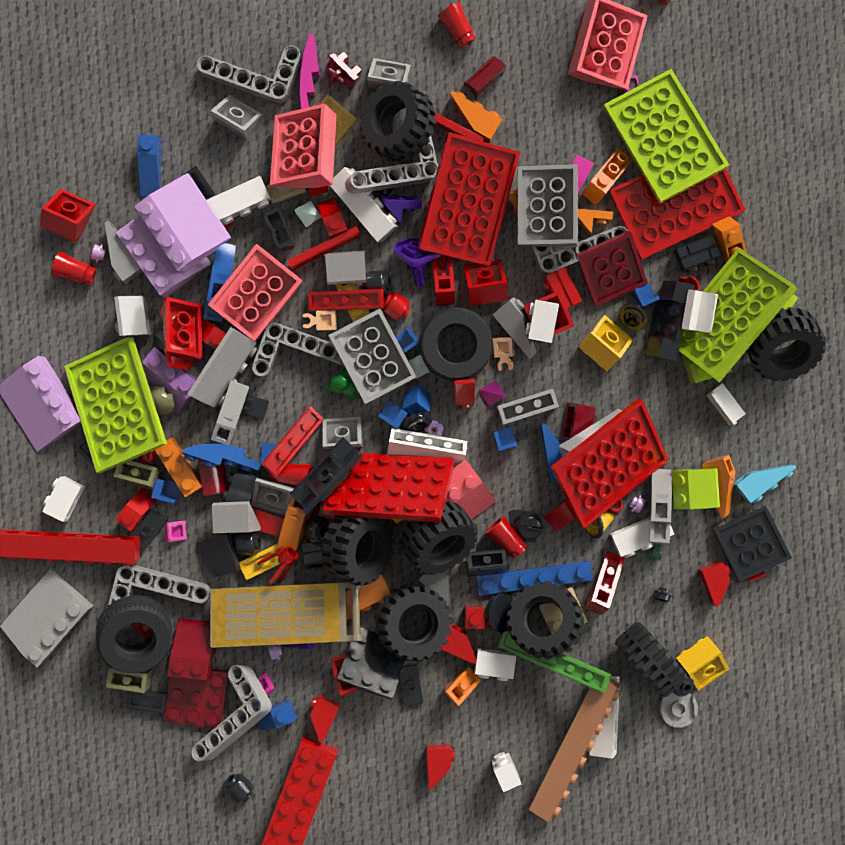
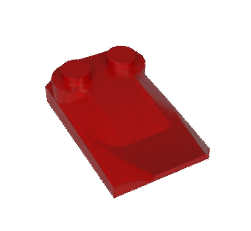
(181, 332)

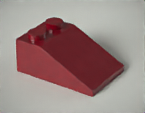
(191, 650)

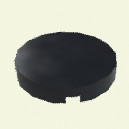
(496, 612)

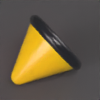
(603, 522)

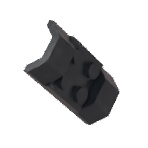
(667, 321)
(326, 476)

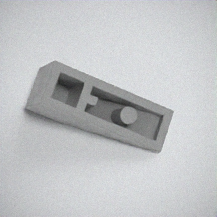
(121, 259)
(514, 321)

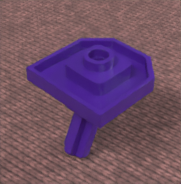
(414, 258)

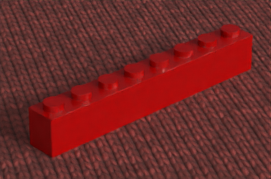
(69, 547)

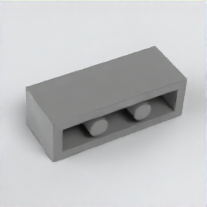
(527, 406)

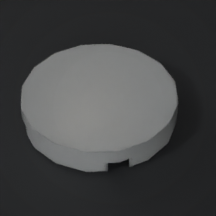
(673, 706)

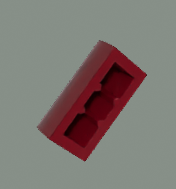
(485, 76)
(576, 419)
(213, 479)

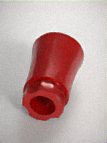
(457, 24)
(72, 269)
(292, 474)
(506, 537)

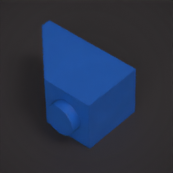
(280, 715)

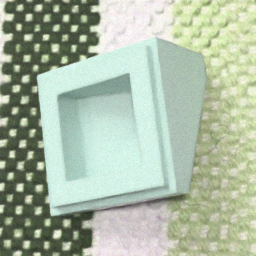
(307, 213)
(418, 366)

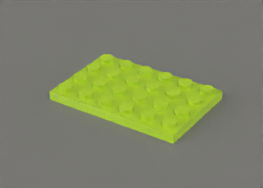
(665, 136)
(745, 305)
(115, 405)

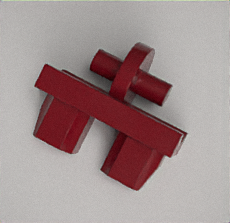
(341, 72)

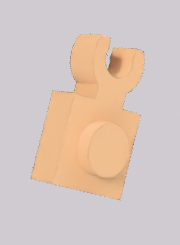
(323, 320)
(504, 349)

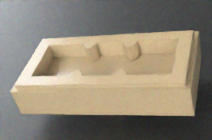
(281, 194)

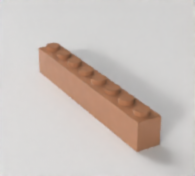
(572, 751)

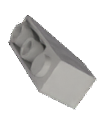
(229, 413)

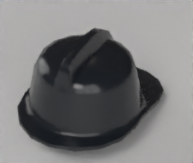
(526, 524)

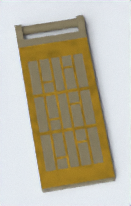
(283, 615)

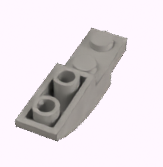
(660, 506)

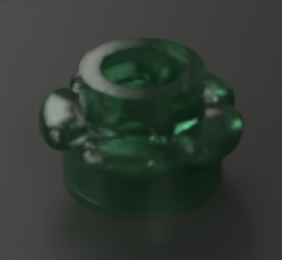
(654, 553)

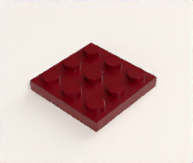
(612, 268)
(197, 700)

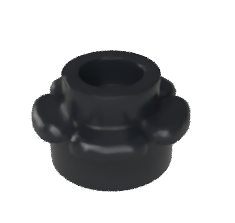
(663, 594)

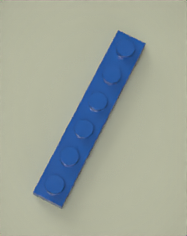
(518, 579)

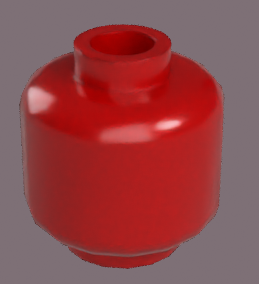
(396, 306)

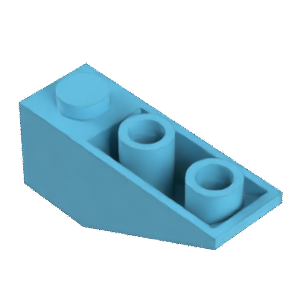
(755, 483)

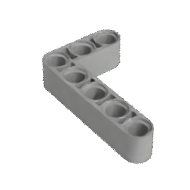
(255, 79)
(399, 172)
(555, 257)
(282, 338)
(155, 584)
(236, 719)

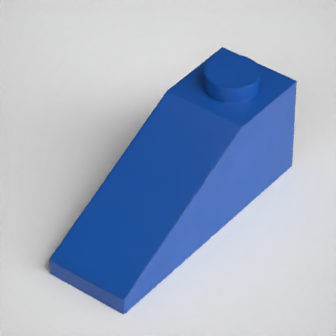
(149, 163)
(551, 449)

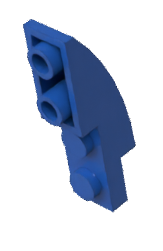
(220, 273)
(214, 453)

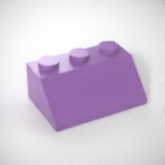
(174, 380)

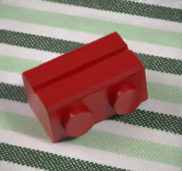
(562, 281)

